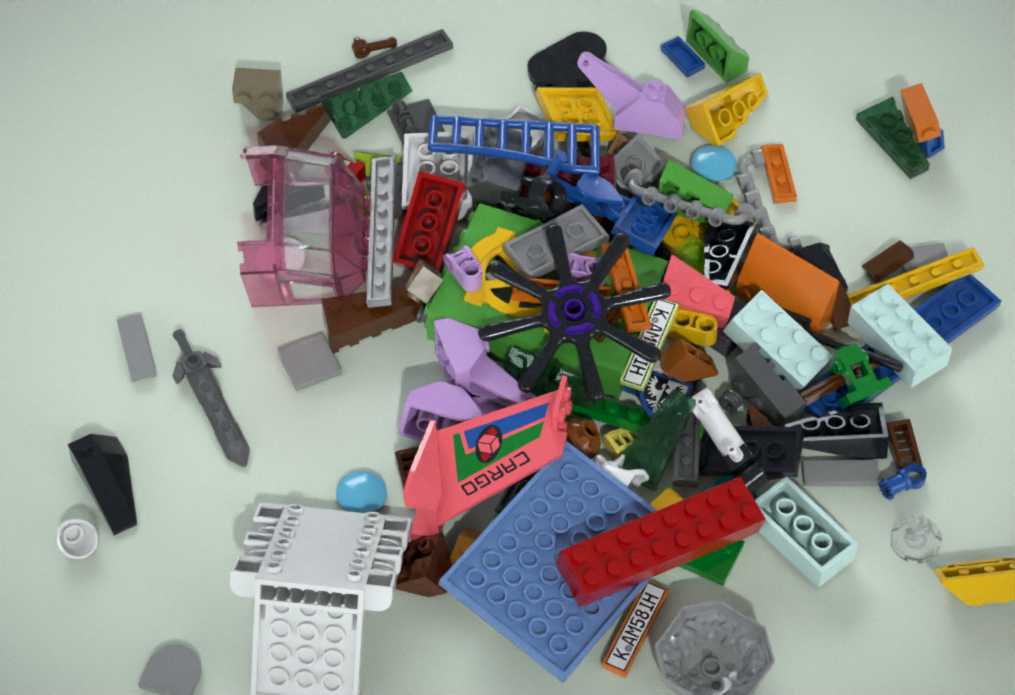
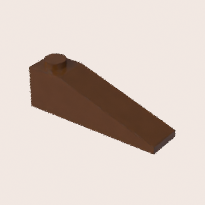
(296, 132)

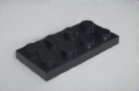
(774, 448)

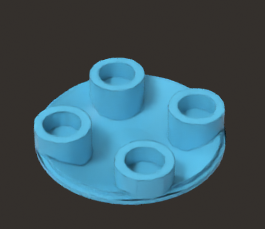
(714, 163)
(361, 492)

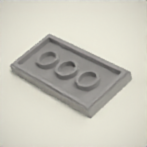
(532, 251)

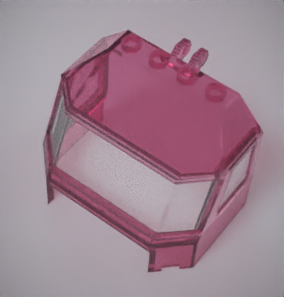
(313, 229)

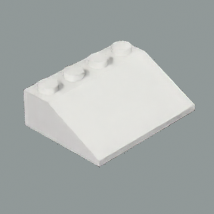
(446, 165)

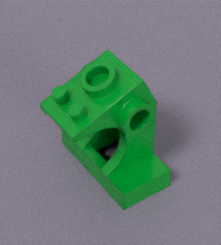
(859, 388)

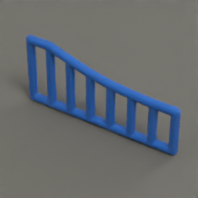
(526, 126)

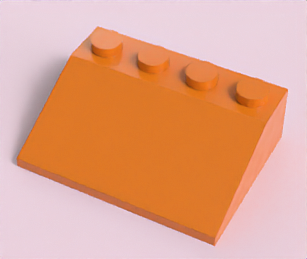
(788, 282)

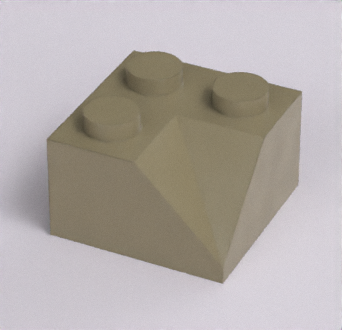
(259, 92)

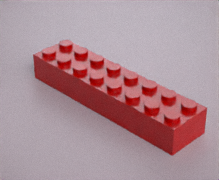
(659, 541)

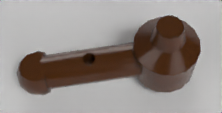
(362, 49)

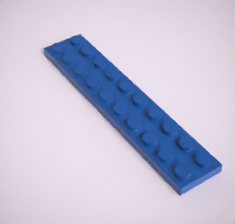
(947, 312)

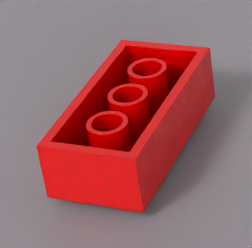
(429, 221)

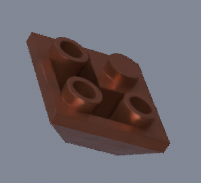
(423, 566)

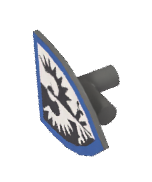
(658, 389)

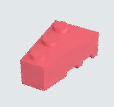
(697, 293)

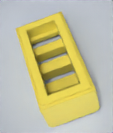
(610, 442)

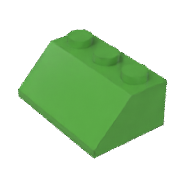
(716, 46)

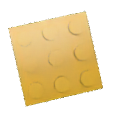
(577, 106)

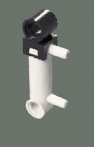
(728, 441)

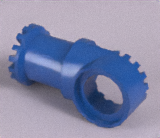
(901, 481)

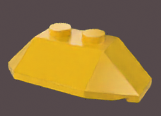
(980, 580)

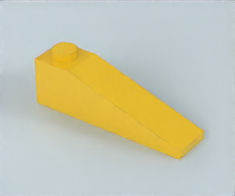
(724, 111)

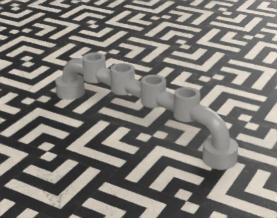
(636, 178)
(753, 197)

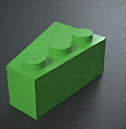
(693, 187)

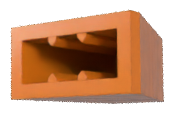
(920, 113)

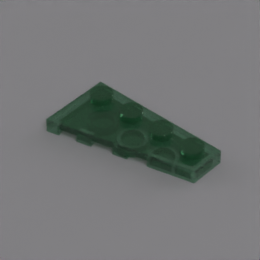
(362, 104)
(889, 130)
(520, 359)
(659, 438)

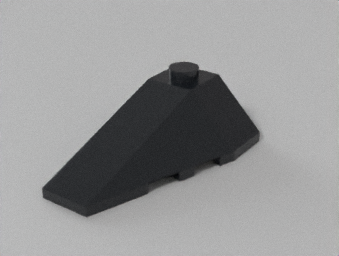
(726, 251)
(850, 433)
(106, 474)

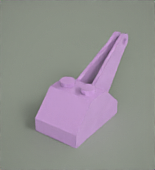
(640, 108)
(468, 366)
(443, 404)

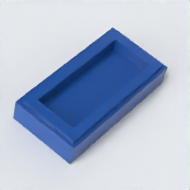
(683, 56)

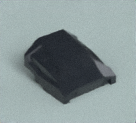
(821, 257)

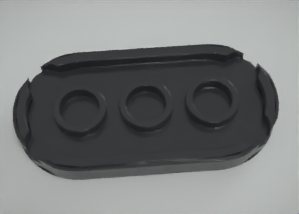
(561, 58)

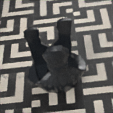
(535, 205)

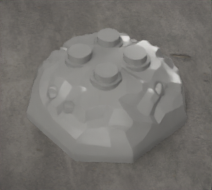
(714, 651)

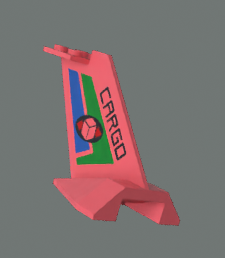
(482, 457)

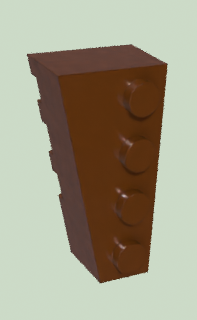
(350, 319)

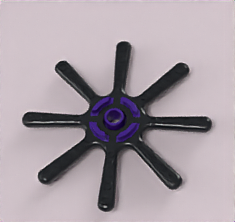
(577, 327)

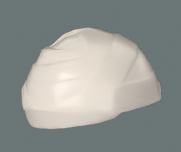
(76, 538)

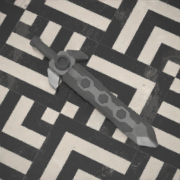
(210, 397)

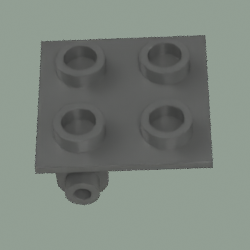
(412, 117)

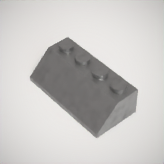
(494, 175)

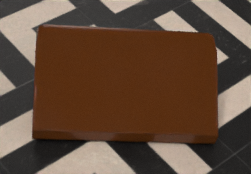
(888, 261)

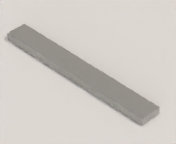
(381, 232)

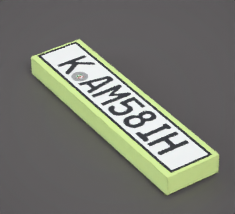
(661, 318)

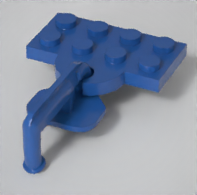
(640, 222)

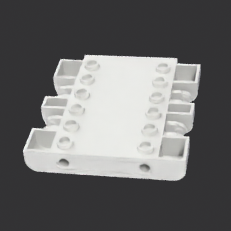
(311, 591)

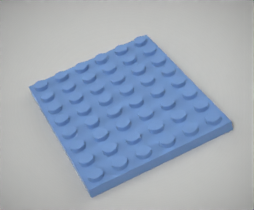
(512, 568)

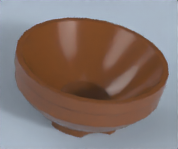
(583, 436)

